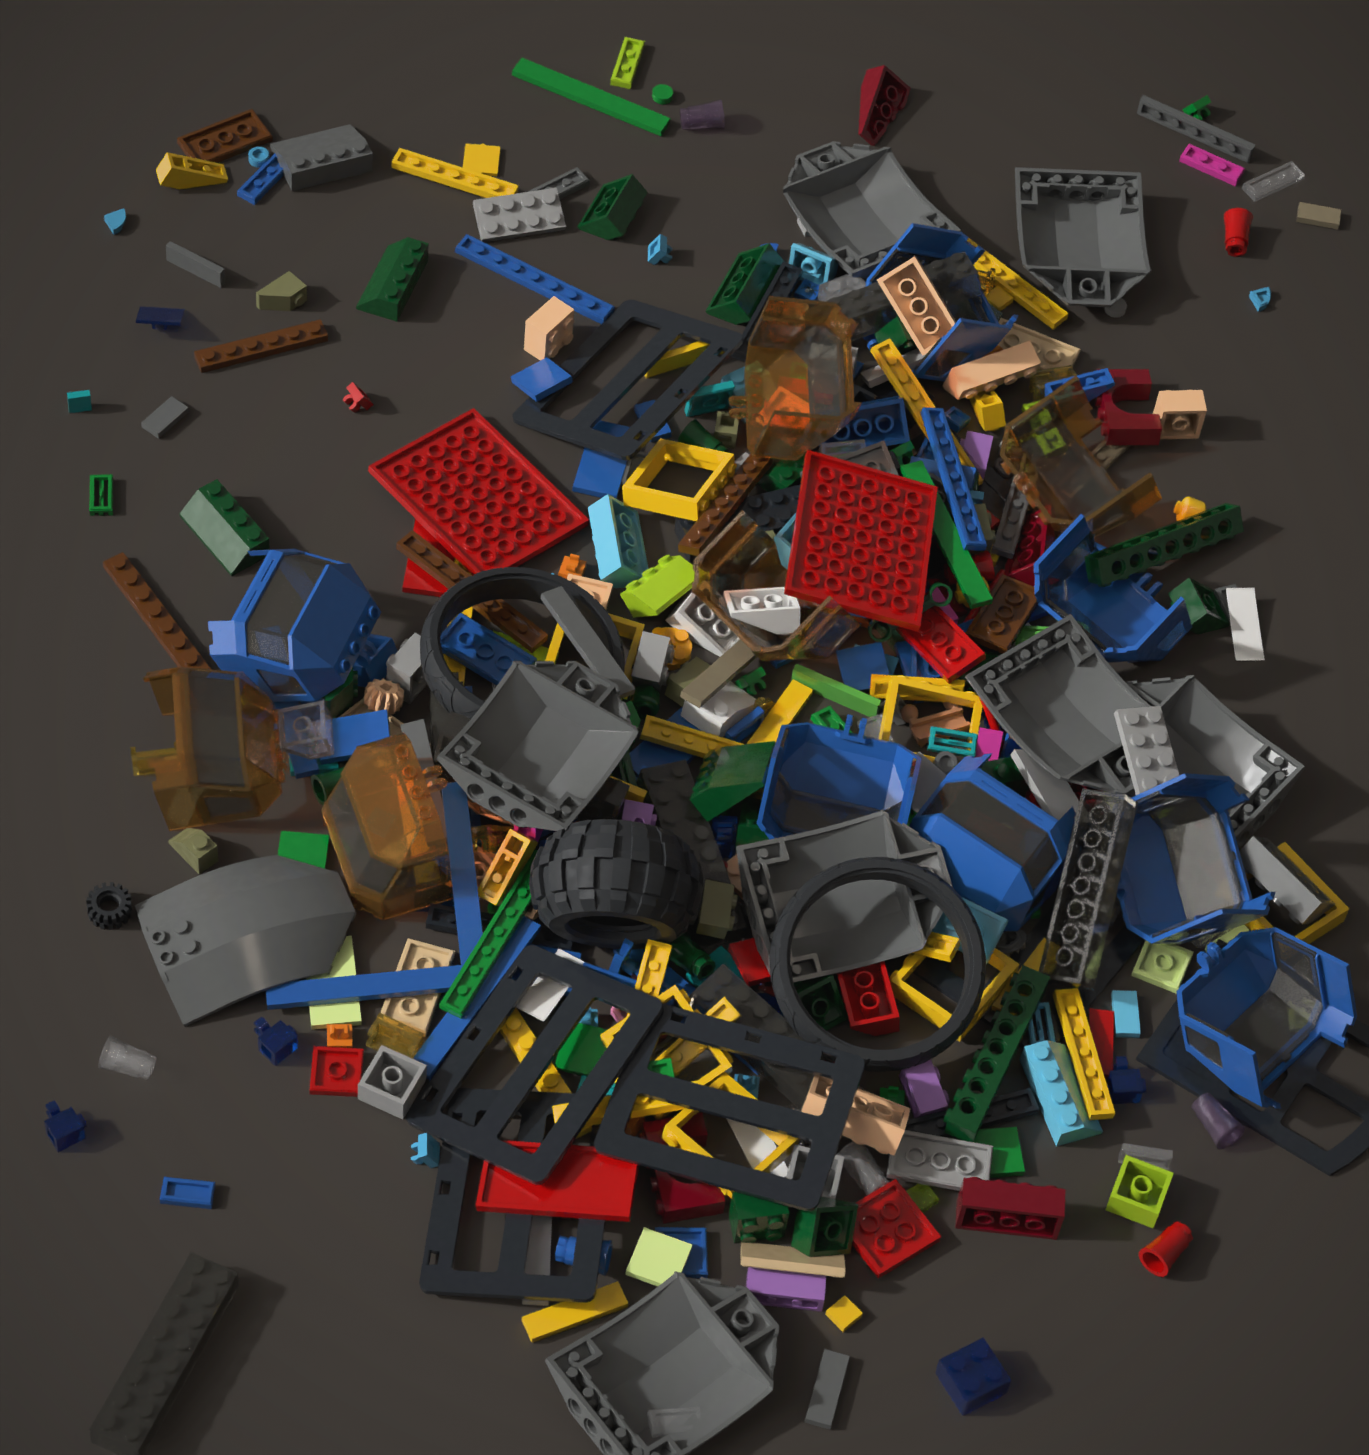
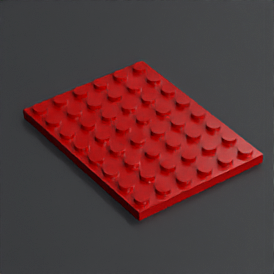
(478, 495)
(862, 540)

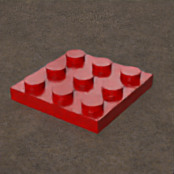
(891, 1229)

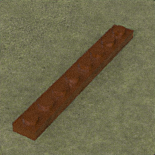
(724, 505)
(449, 574)
(153, 612)

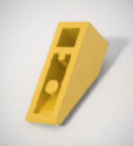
(188, 172)
(989, 410)
(506, 866)

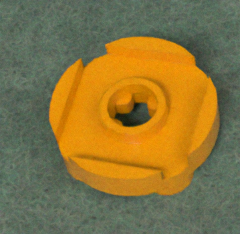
(681, 643)

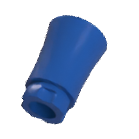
(566, 1248)

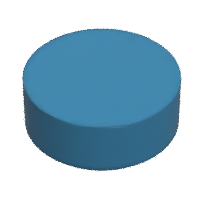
(258, 156)

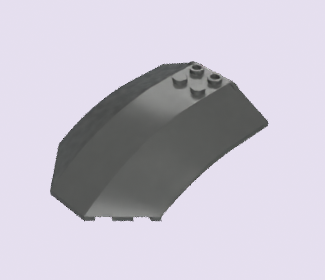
(857, 203)
(1082, 232)
(1060, 705)
(1217, 742)
(541, 744)
(853, 922)
(244, 931)
(670, 1350)

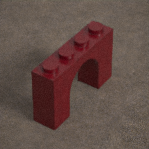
(1125, 427)
(676, 1199)

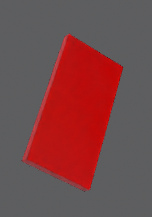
(579, 1187)

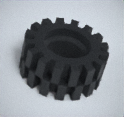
(109, 893)

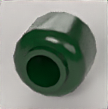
(645, 700)

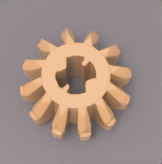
(383, 695)

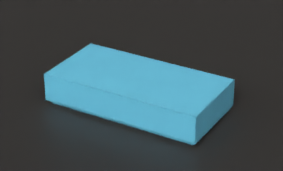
(1125, 1014)

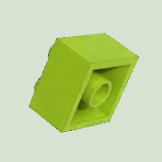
(1139, 1191)

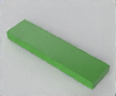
(837, 691)

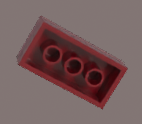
(1010, 1208)

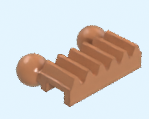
(949, 719)

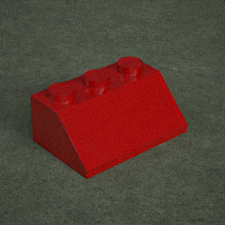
(869, 1000)

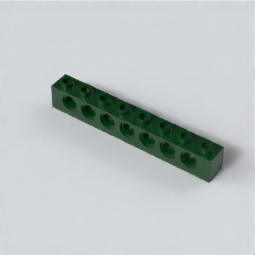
(1163, 544)
(965, 1125)

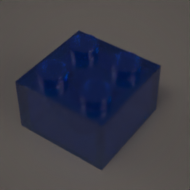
(973, 1376)

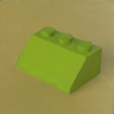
(659, 586)

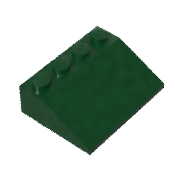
(730, 776)

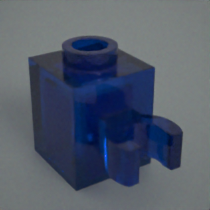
(275, 1041)
(1125, 1084)
(64, 1127)

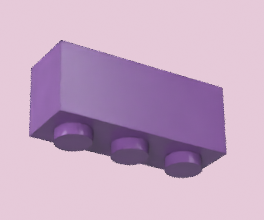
(787, 1288)

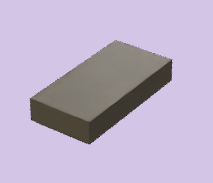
(1318, 215)

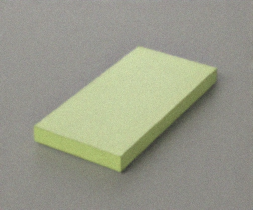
(337, 1012)

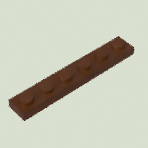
(260, 346)

